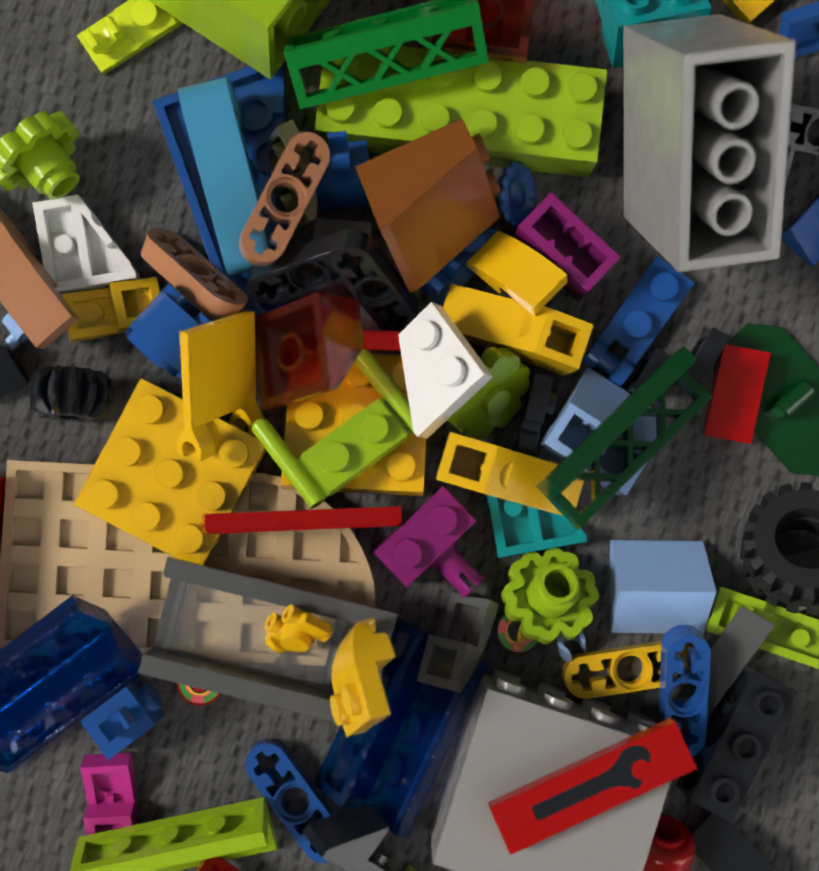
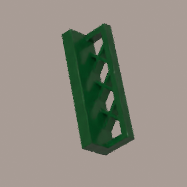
(620, 422)

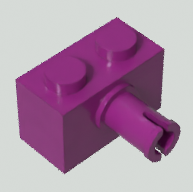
(568, 244)
(430, 541)

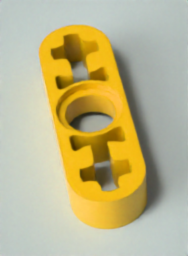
(597, 685)

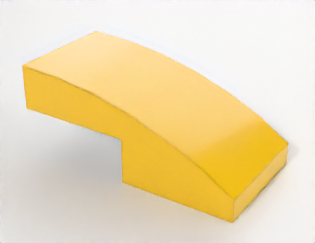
(517, 270)
(109, 309)

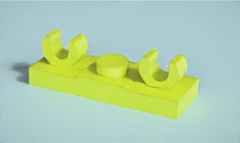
(126, 33)

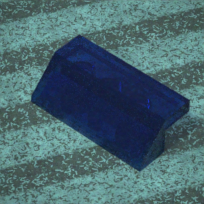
(59, 676)
(404, 752)

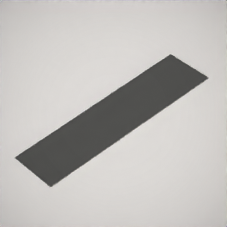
(731, 654)

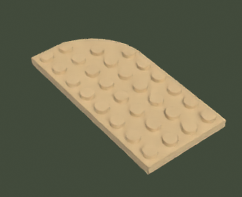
(65, 551)

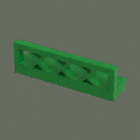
(378, 32)

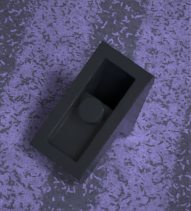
(351, 839)

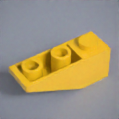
(543, 340)
(499, 472)

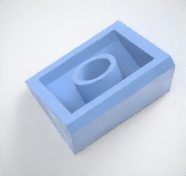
(659, 585)

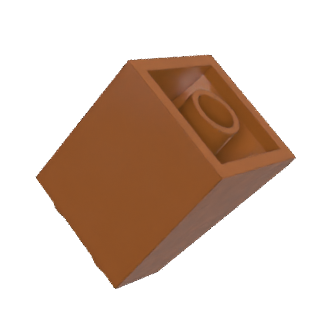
(431, 199)

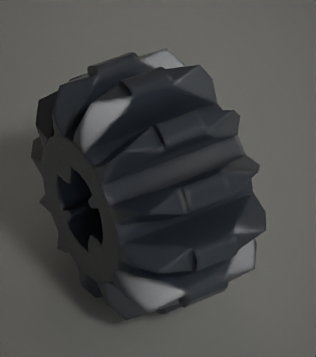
(70, 393)

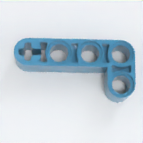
(223, 166)

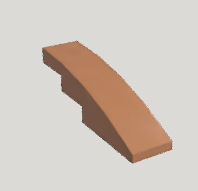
(29, 290)

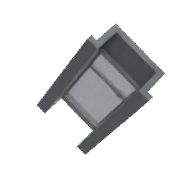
(217, 633)

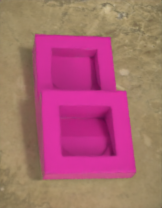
(109, 792)

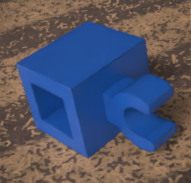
(340, 183)

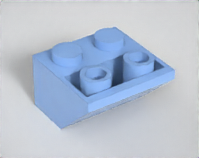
(582, 412)

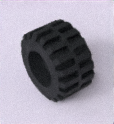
(762, 558)

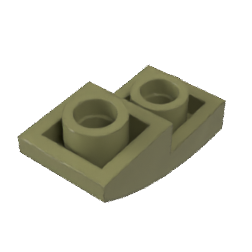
(286, 199)

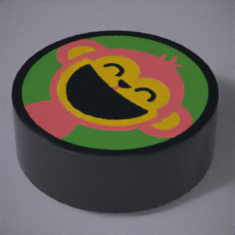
(510, 636)

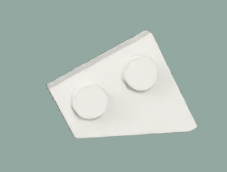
(78, 247)
(438, 369)

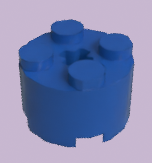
(159, 327)

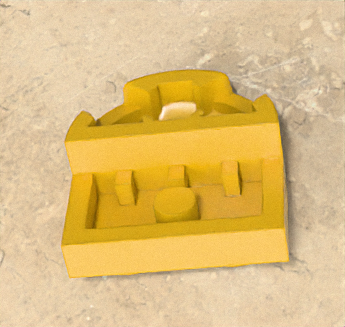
(356, 682)

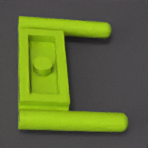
(348, 448)

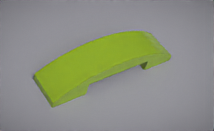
(792, 637)

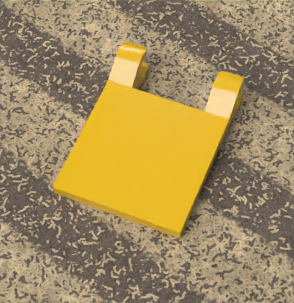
(217, 379)

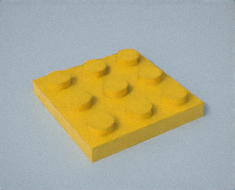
(317, 416)
(157, 492)

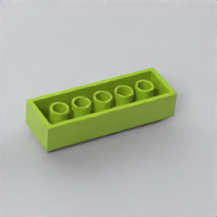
(523, 111)

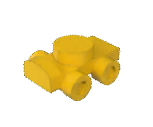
(295, 630)

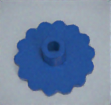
(517, 192)

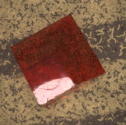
(306, 347)

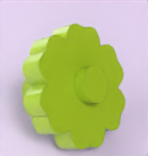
(40, 155)
(497, 399)
(549, 595)

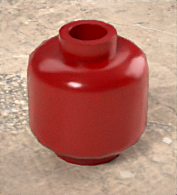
(671, 847)

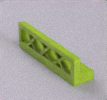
(180, 840)

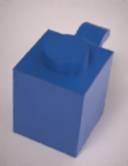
(124, 717)

